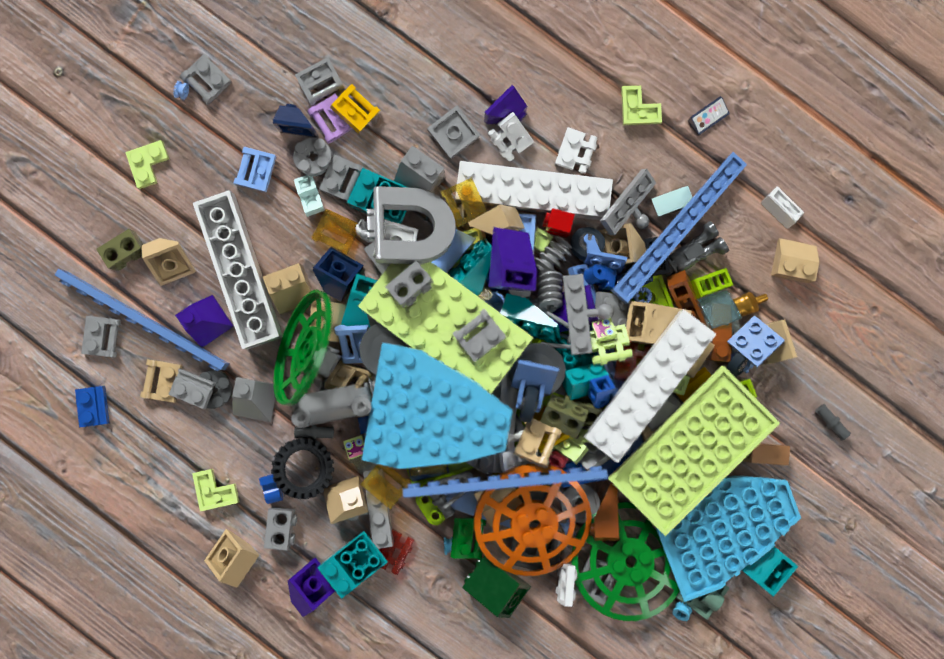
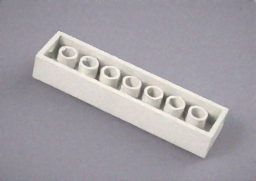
(538, 190)
(238, 270)
(649, 385)

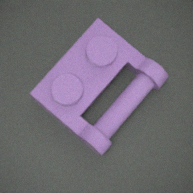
(340, 125)

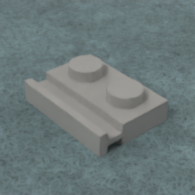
(192, 388)

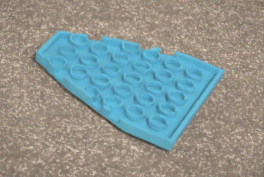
(430, 413)
(728, 532)

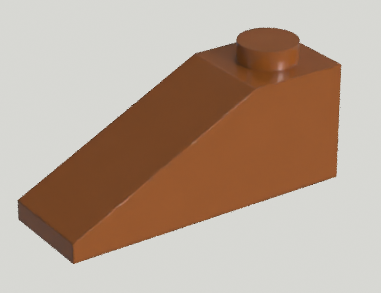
(684, 295)
(721, 350)
(606, 519)

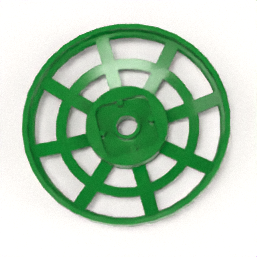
(308, 351)
(622, 573)

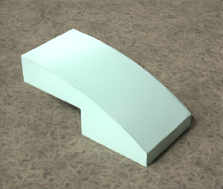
(309, 195)
(672, 201)

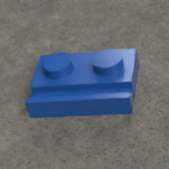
(92, 406)

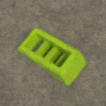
(701, 289)

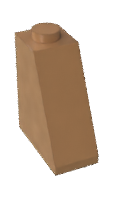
(769, 454)

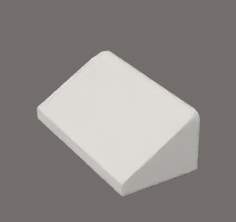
(782, 207)

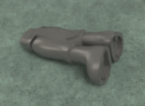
(693, 252)

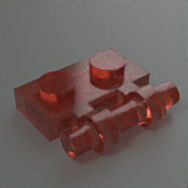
(625, 368)
(405, 549)

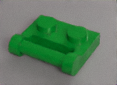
(463, 537)

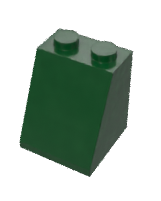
(495, 588)

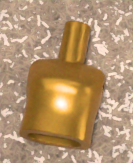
(748, 303)

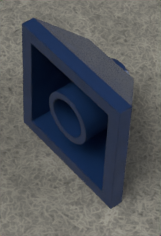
(292, 121)
(336, 273)

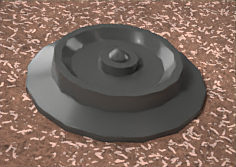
(371, 345)
(544, 355)

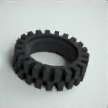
(318, 485)

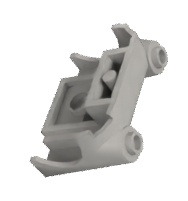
(332, 405)

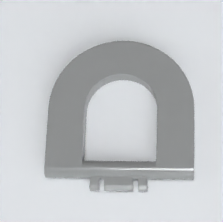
(410, 251)

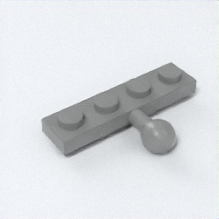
(628, 203)
(578, 314)
(379, 519)

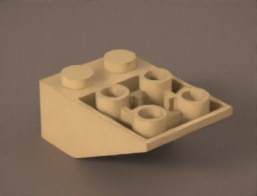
(648, 321)

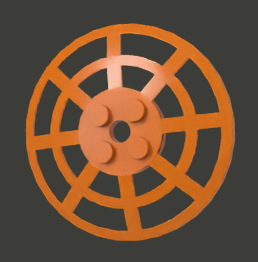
(527, 512)

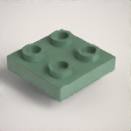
(707, 603)

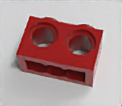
(558, 222)

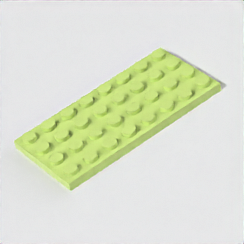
(437, 315)
(694, 450)

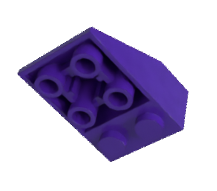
(512, 261)

